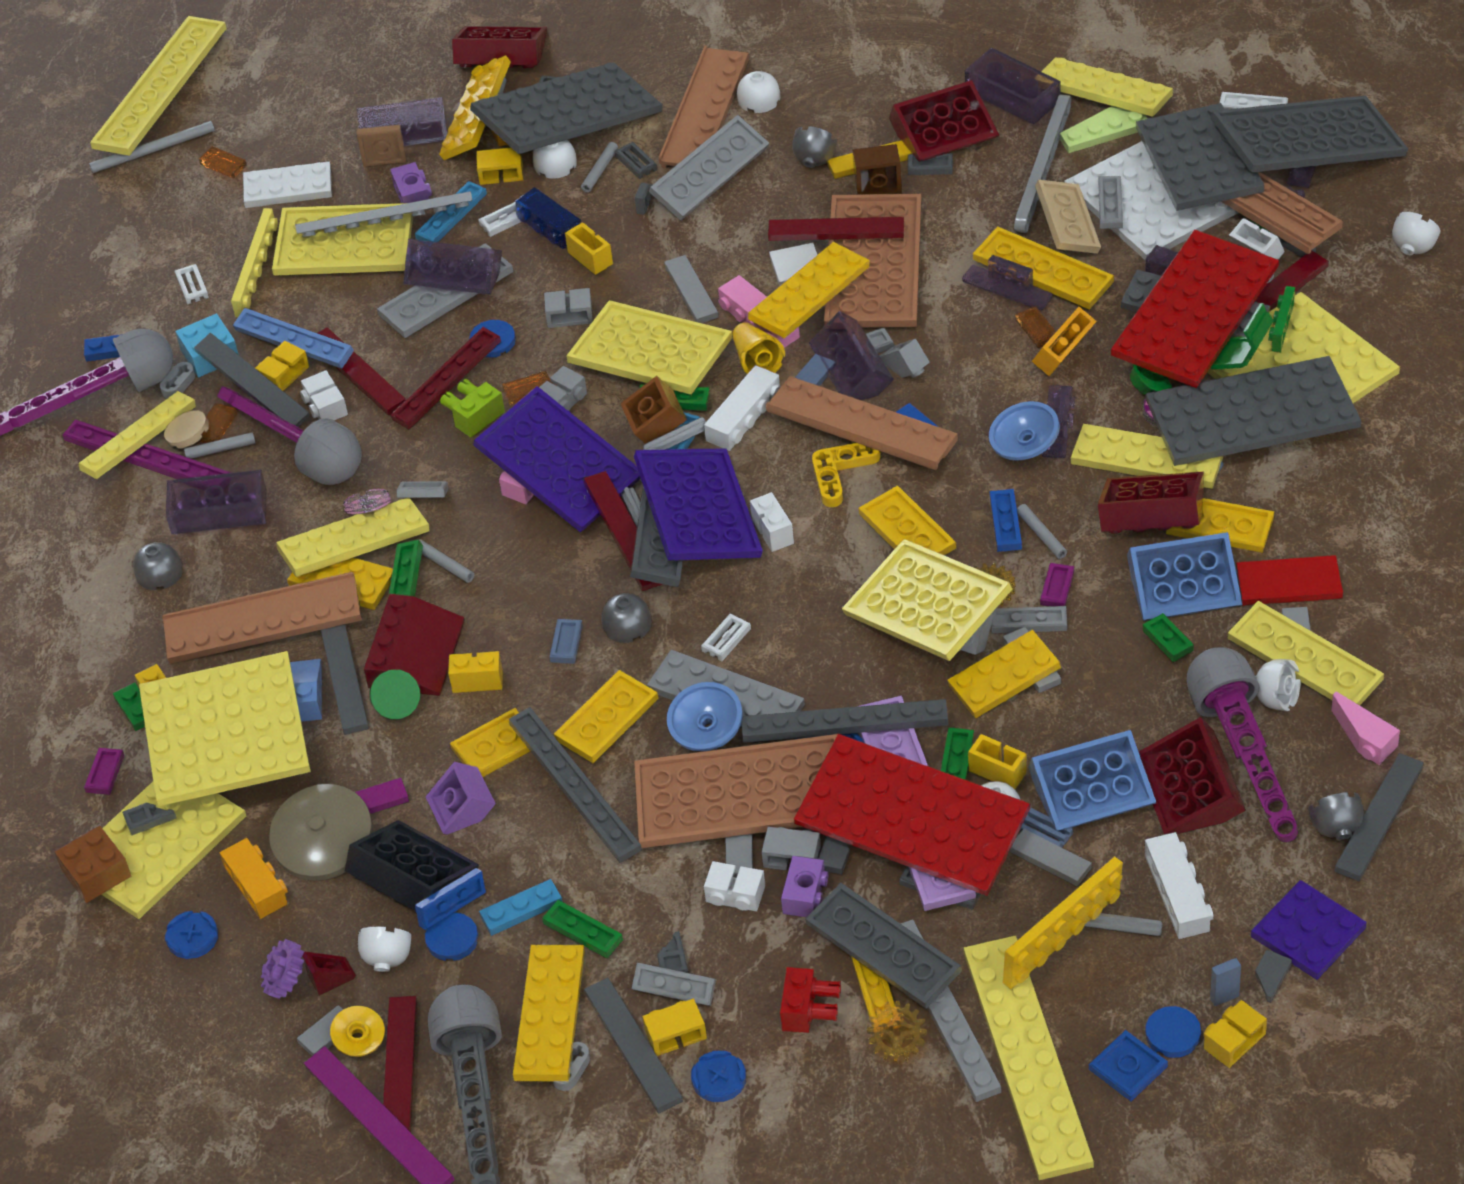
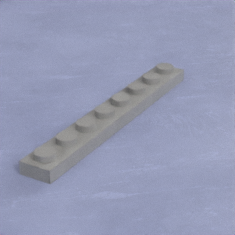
(374, 216)
(961, 1041)

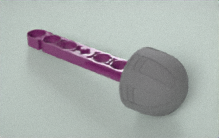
(143, 356)
(322, 451)
(1223, 686)

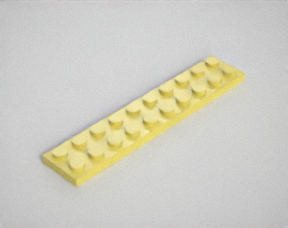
(158, 86)
(1029, 1064)

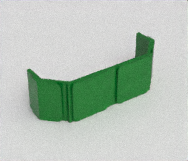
(1241, 349)

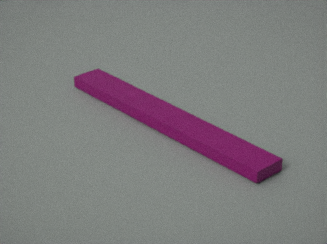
(146, 456)
(377, 1119)

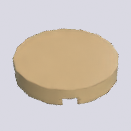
(186, 429)

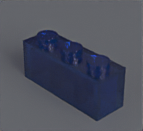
(546, 216)

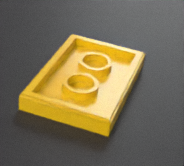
(490, 745)

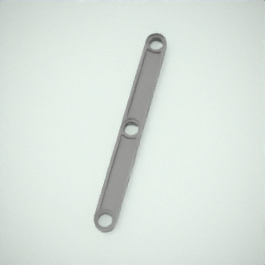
(1042, 163)

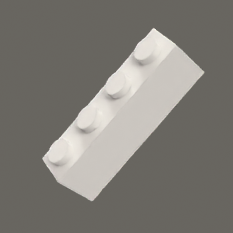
(742, 408)
(1178, 885)

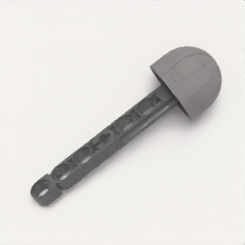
(465, 1025)

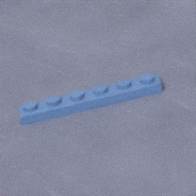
(277, 331)

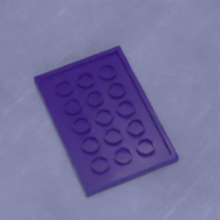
(553, 454)
(697, 504)

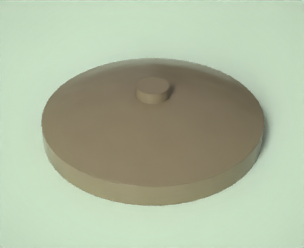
(315, 830)

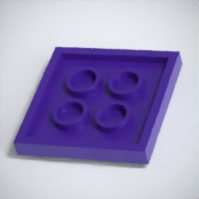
(1308, 929)

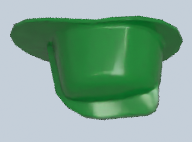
(1148, 381)

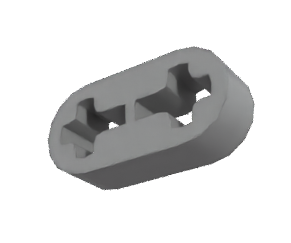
(175, 382)
(577, 1067)

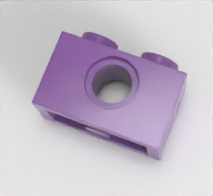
(410, 183)
(803, 873)

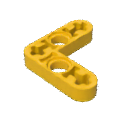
(835, 463)

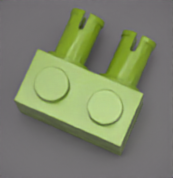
(477, 409)

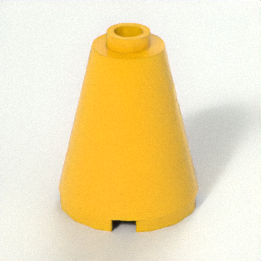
(757, 348)

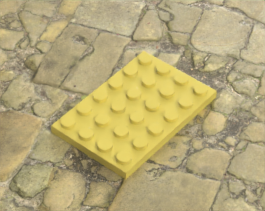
(353, 250)
(648, 345)
(927, 599)
(170, 850)

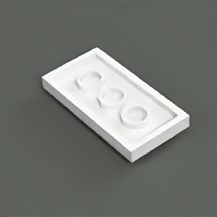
(287, 184)

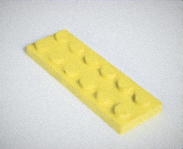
(1108, 87)
(1134, 454)
(352, 537)
(1318, 660)

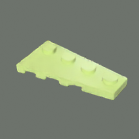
(1101, 128)

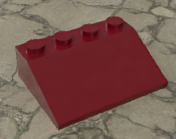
(485, 43)
(943, 121)
(1151, 502)
(416, 640)
(1191, 779)

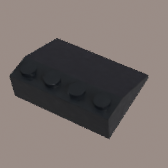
(405, 863)

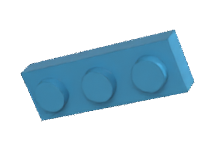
(520, 907)

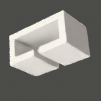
(1251, 237)
(323, 397)
(771, 522)
(739, 892)

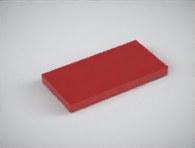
(1289, 580)

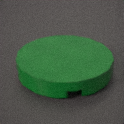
(394, 694)

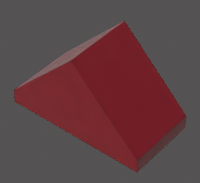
(327, 971)

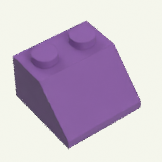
(460, 798)

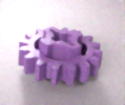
(282, 968)

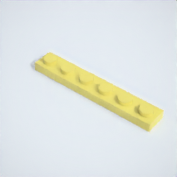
(253, 264)
(136, 435)

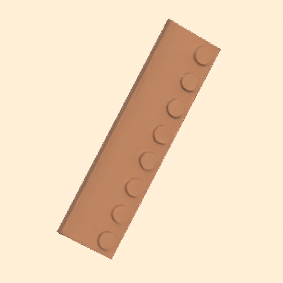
(704, 103)
(1287, 215)
(862, 422)
(261, 617)

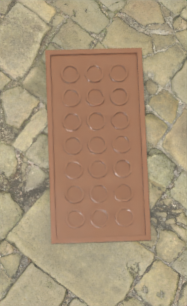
(889, 288)
(725, 790)

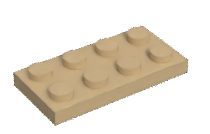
(1067, 216)

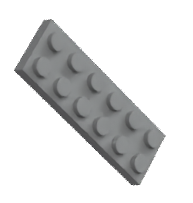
(709, 167)
(425, 304)
(756, 698)

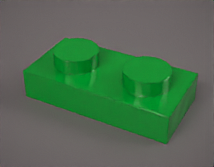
(1168, 637)
(131, 705)

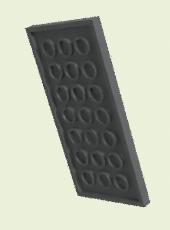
(565, 107)
(1308, 133)
(1252, 410)

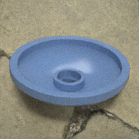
(1024, 430)
(703, 705)

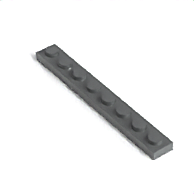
(844, 720)
(575, 785)

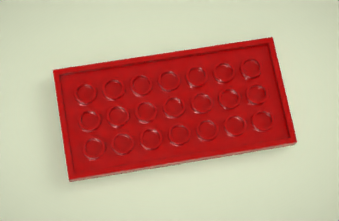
(1195, 308)
(912, 814)

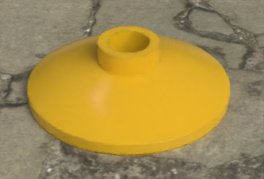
(357, 1020)

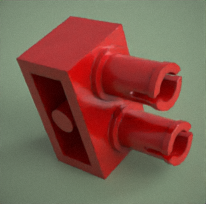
(798, 1000)

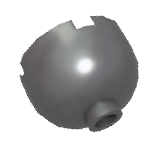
(813, 146)
(157, 566)
(626, 618)
(1337, 815)

